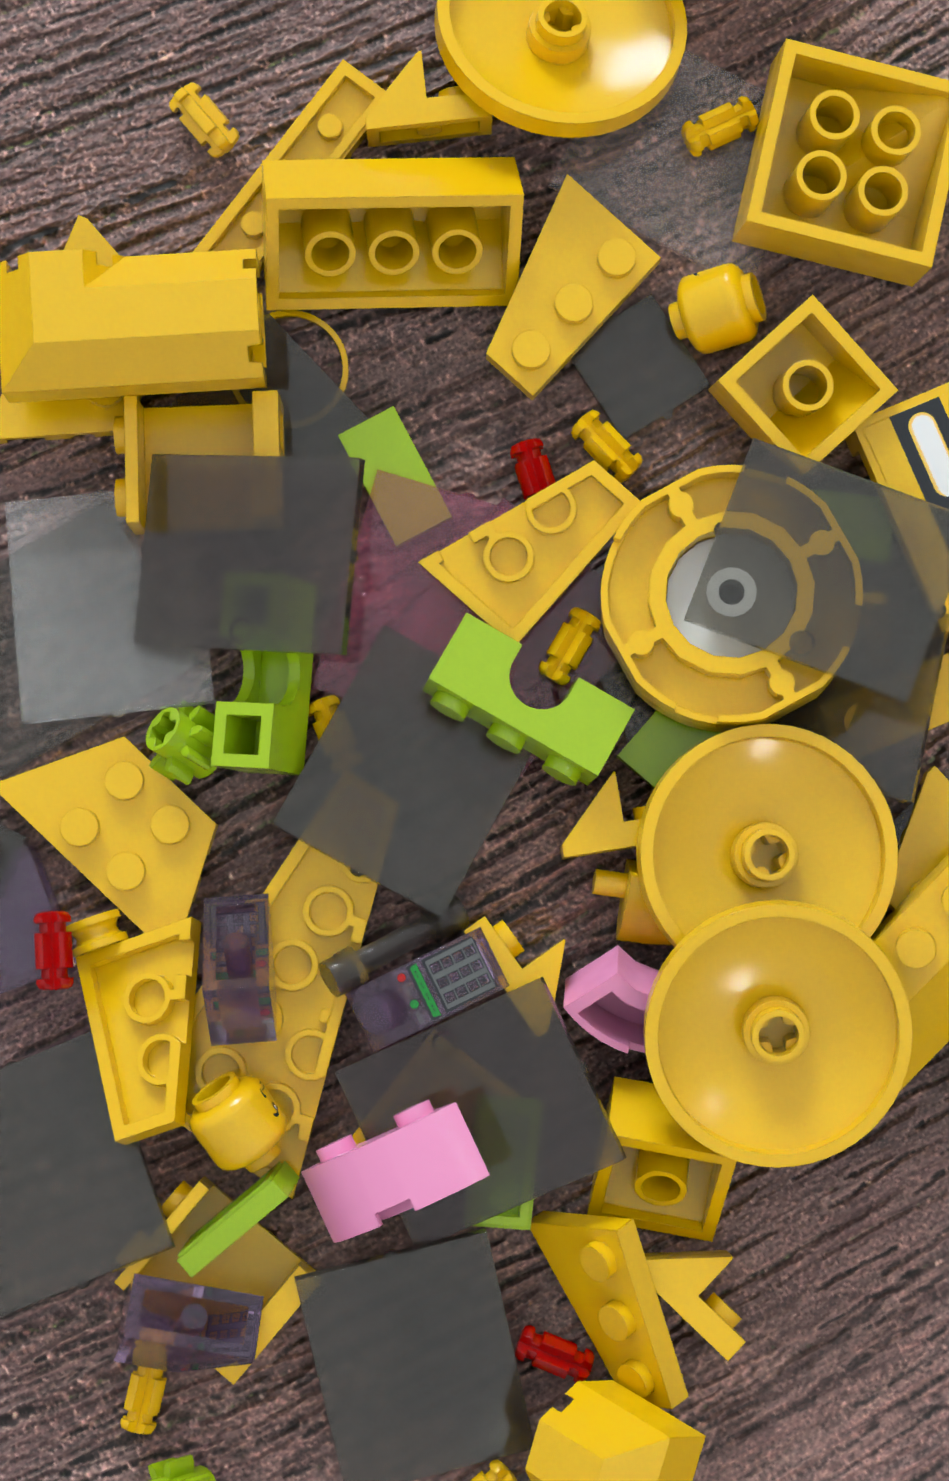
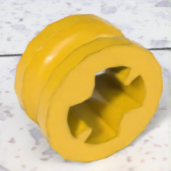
(96, 932)

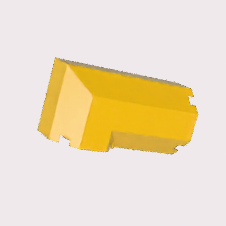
(130, 326)
(612, 1437)

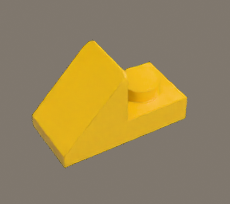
(410, 117)
(602, 825)
(507, 947)
(681, 1280)

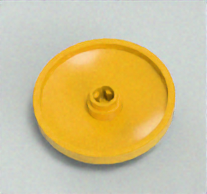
(563, 62)
(762, 821)
(777, 1033)

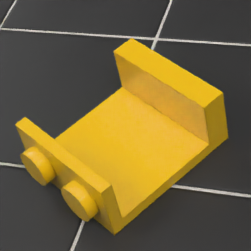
(189, 430)
(251, 1265)

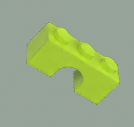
(476, 683)
(269, 717)

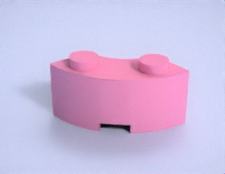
(611, 999)
(395, 1171)

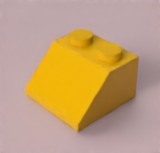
(804, 385)
(667, 1175)

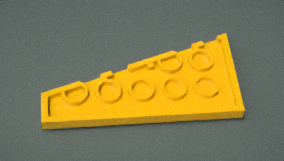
(314, 914)

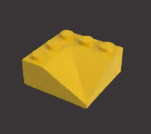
(848, 164)

